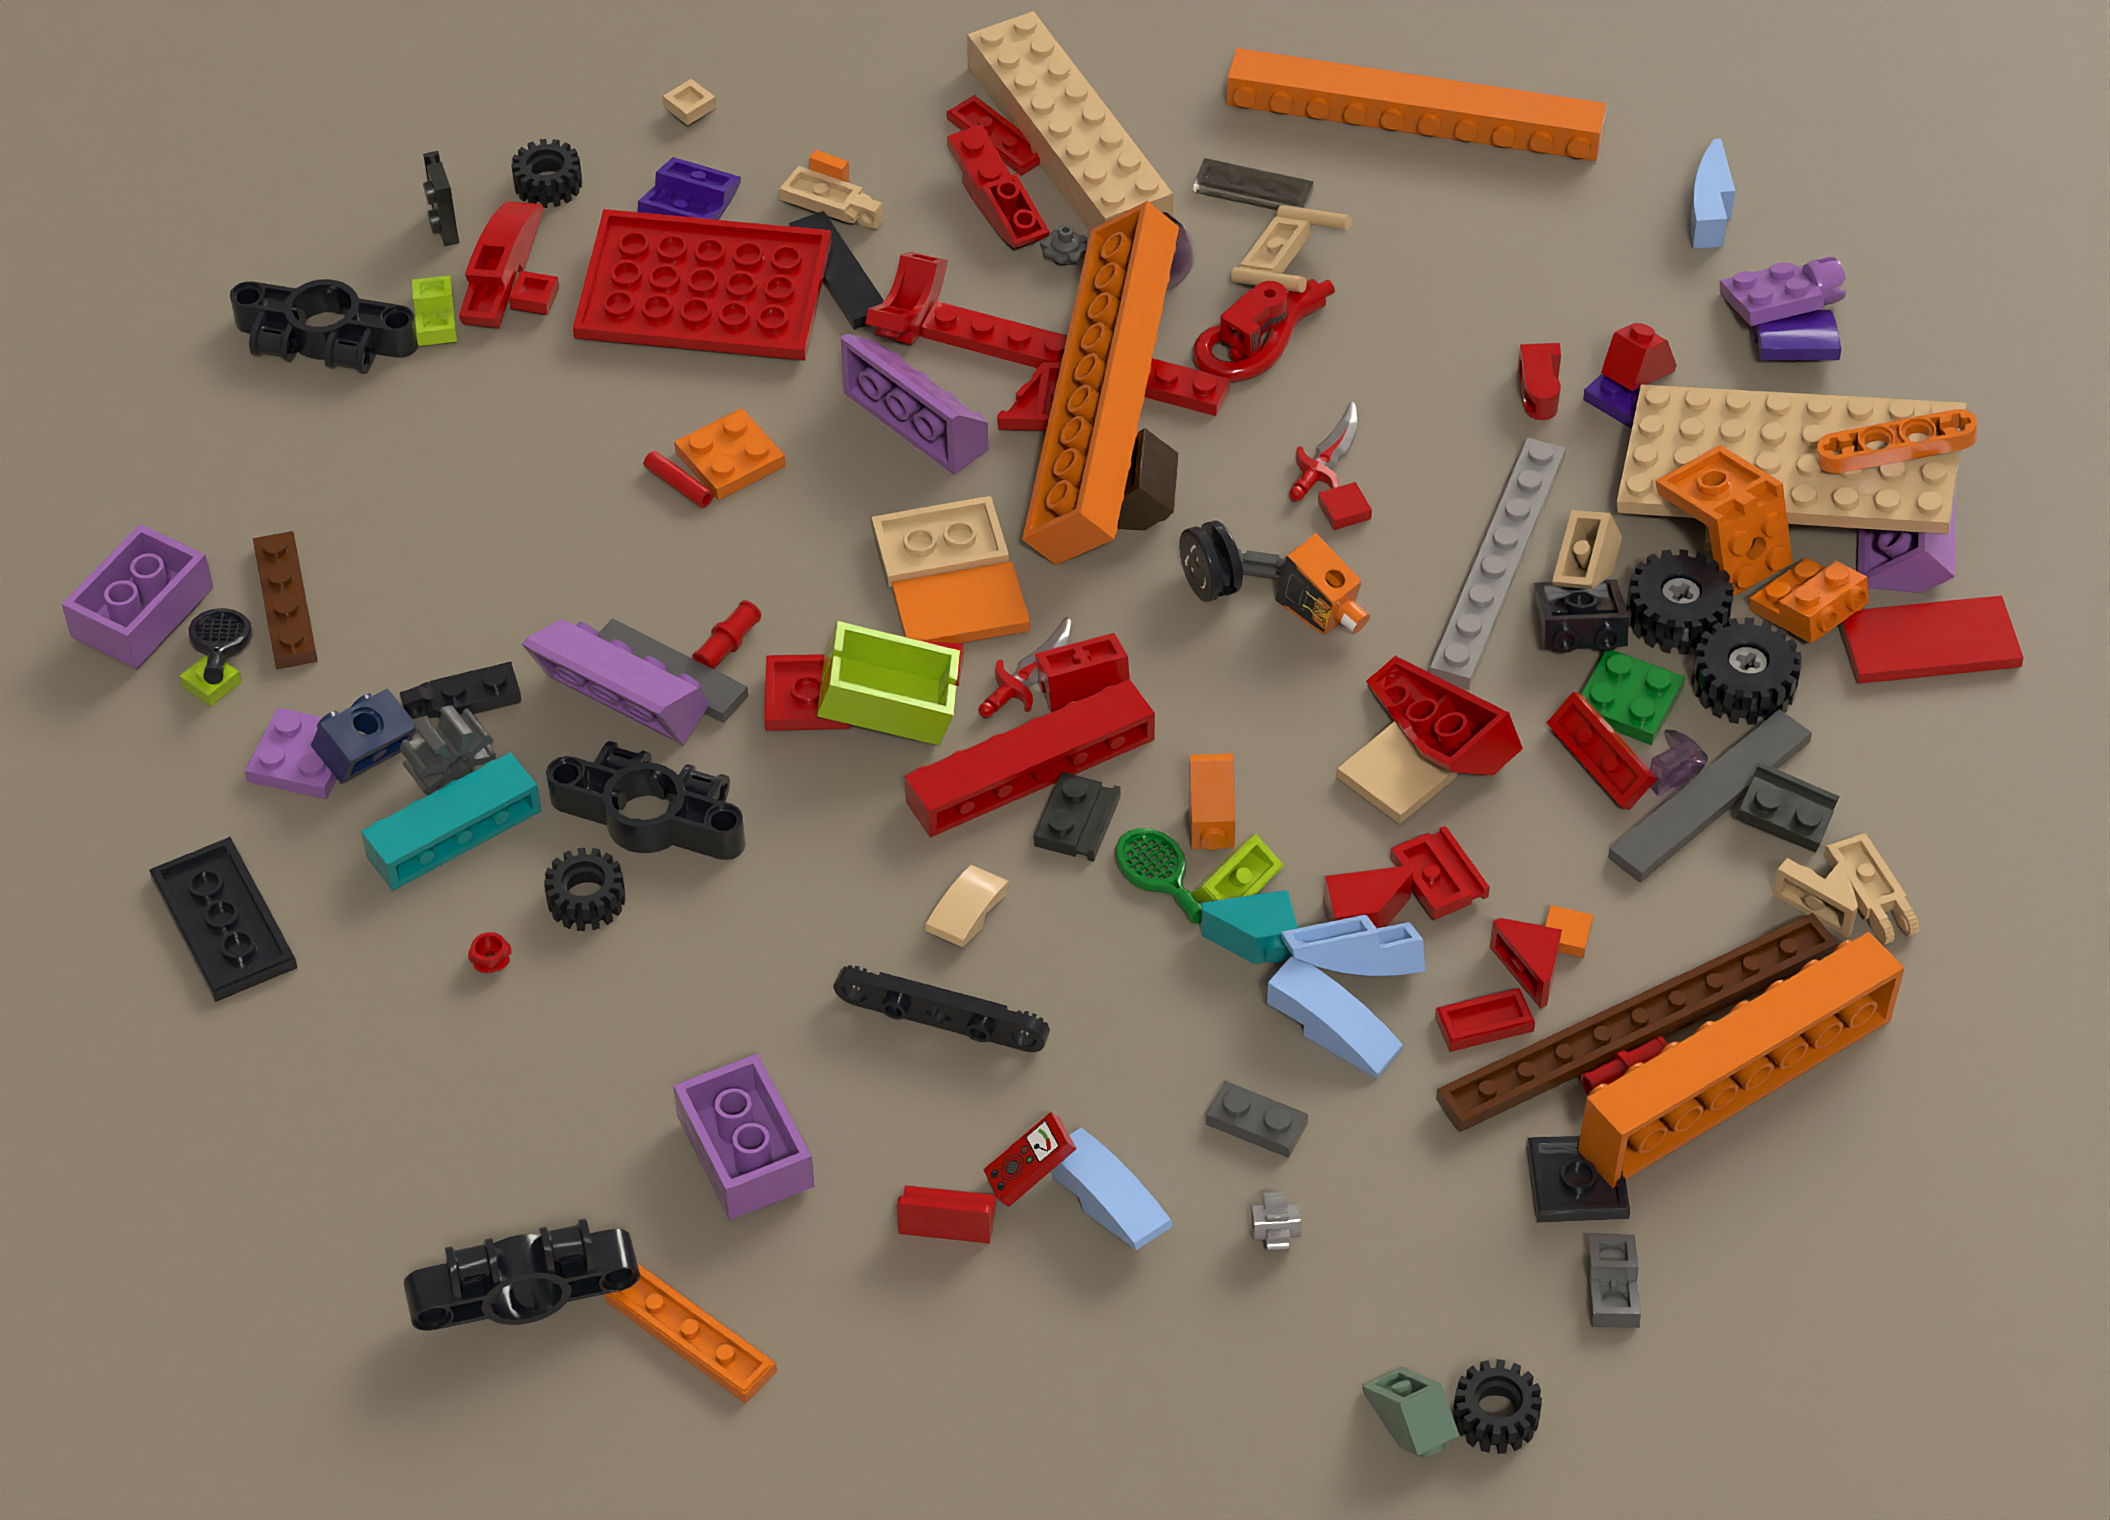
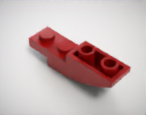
(994, 189)
(496, 260)

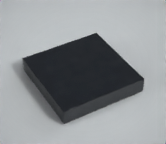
(1569, 1185)

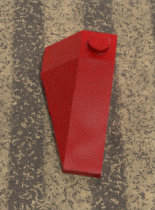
(1446, 720)

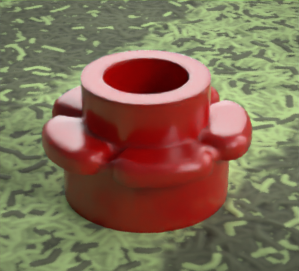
(489, 944)

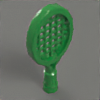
(1154, 884)

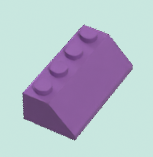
(912, 404)
(1907, 559)
(619, 678)

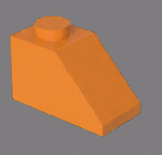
(1211, 801)

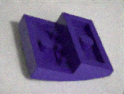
(689, 191)
(1799, 337)

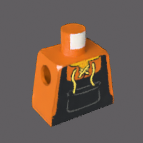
(1321, 588)

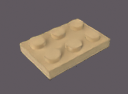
(939, 539)

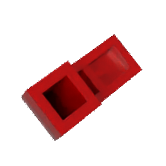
(910, 298)

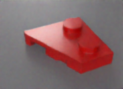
(1032, 401)

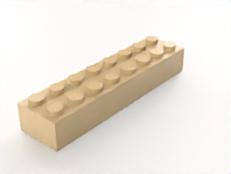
(1064, 121)

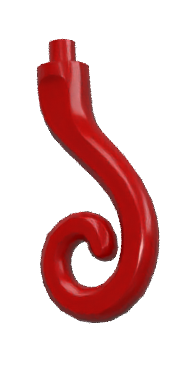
(1240, 369)

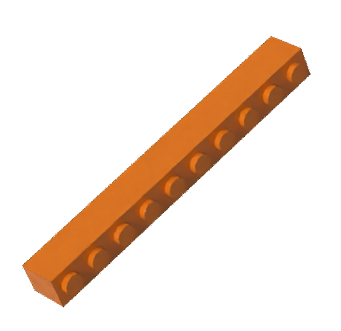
(1416, 104)

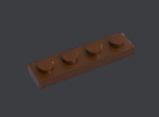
(285, 600)

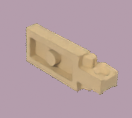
(831, 195)

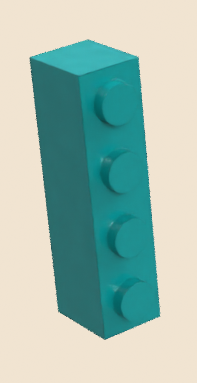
(451, 821)

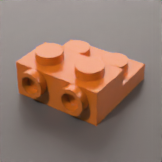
(1812, 598)

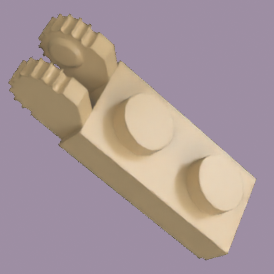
(1873, 886)

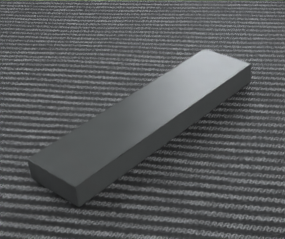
(720, 690)

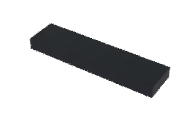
(844, 274)

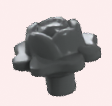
(1065, 245)

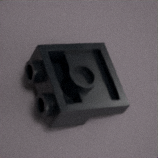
(1581, 617)

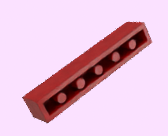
(1029, 757)

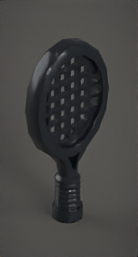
(219, 635)

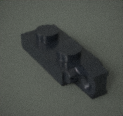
(472, 690)

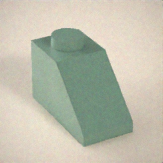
(1413, 1411)

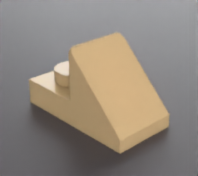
(1828, 899)

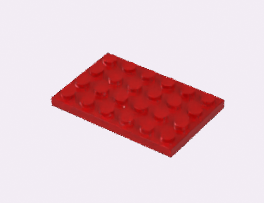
(703, 284)

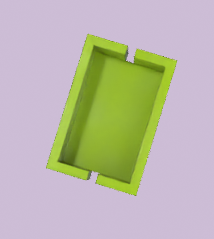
(888, 683)

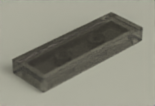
(1251, 185)

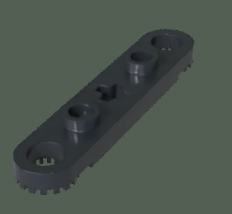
(941, 1009)

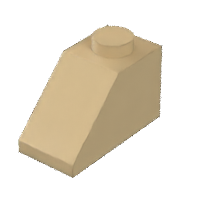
(1587, 550)

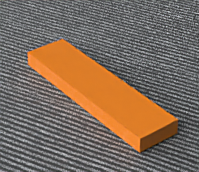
(694, 1335)

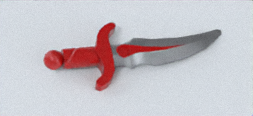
(1326, 456)
(1026, 674)

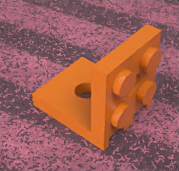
(1736, 510)

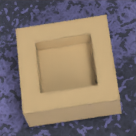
(689, 101)

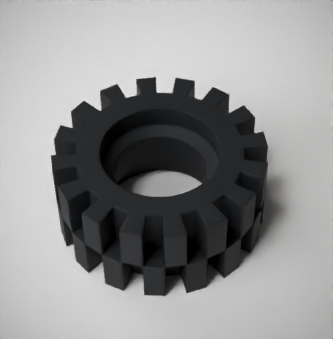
(543, 159)
(588, 908)
(1491, 1429)

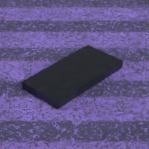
(223, 919)

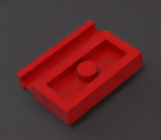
(1442, 872)

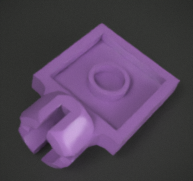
(1784, 290)

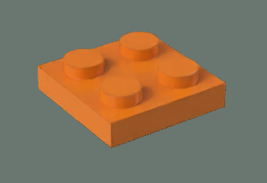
(730, 453)

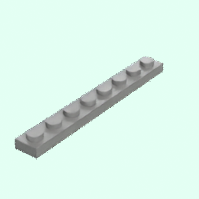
(1497, 563)

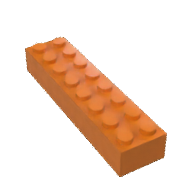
(1739, 1058)

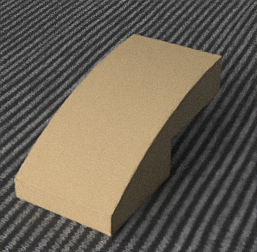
(965, 905)

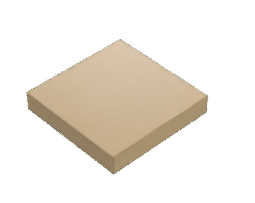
(1394, 774)

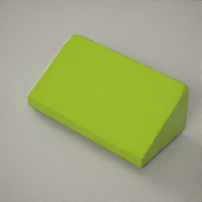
(1240, 873)

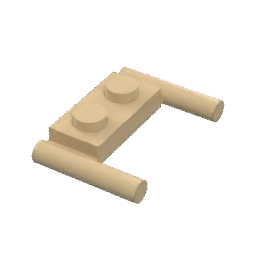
(1280, 245)

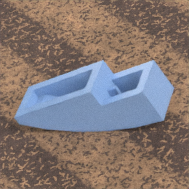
(1711, 198)
(1358, 947)
(1333, 1017)
(1111, 1192)

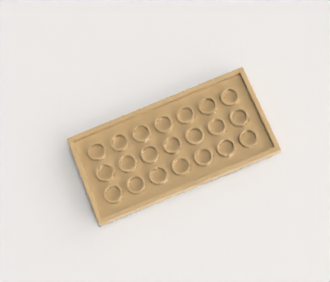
(1781, 438)

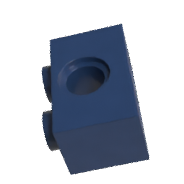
(352, 753)

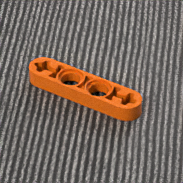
(1895, 436)

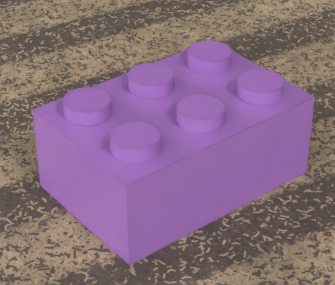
(137, 596)
(744, 1136)

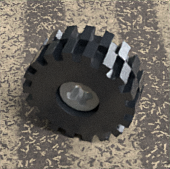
(1672, 621)
(1752, 692)

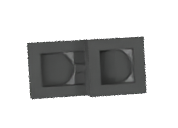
(1613, 1280)

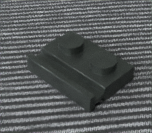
(439, 196)
(1787, 807)
(1077, 816)

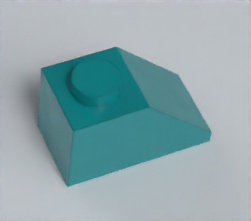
(1250, 925)

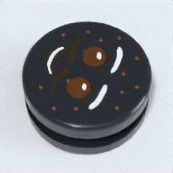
(1211, 560)

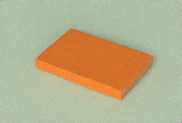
(962, 605)

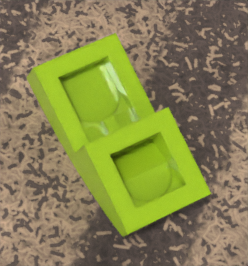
(434, 310)

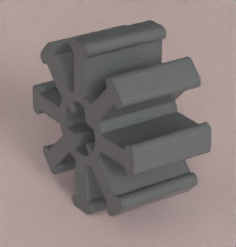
(447, 749)

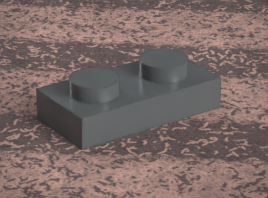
(1257, 1119)

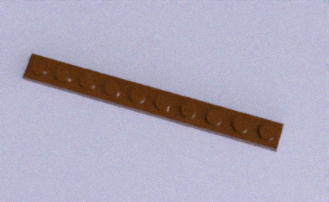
(1634, 1022)

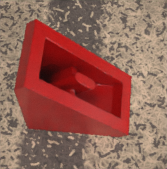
(1528, 954)

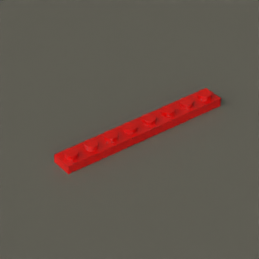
(1034, 345)

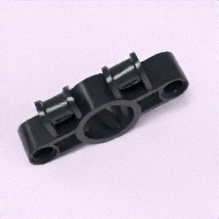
(278, 316)
(695, 817)
(521, 1277)

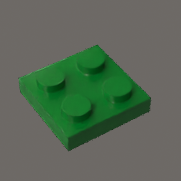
(1633, 695)

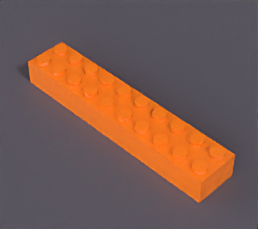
(1101, 385)

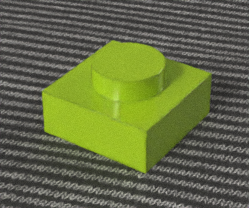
(194, 682)

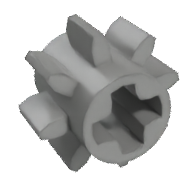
(1275, 1221)

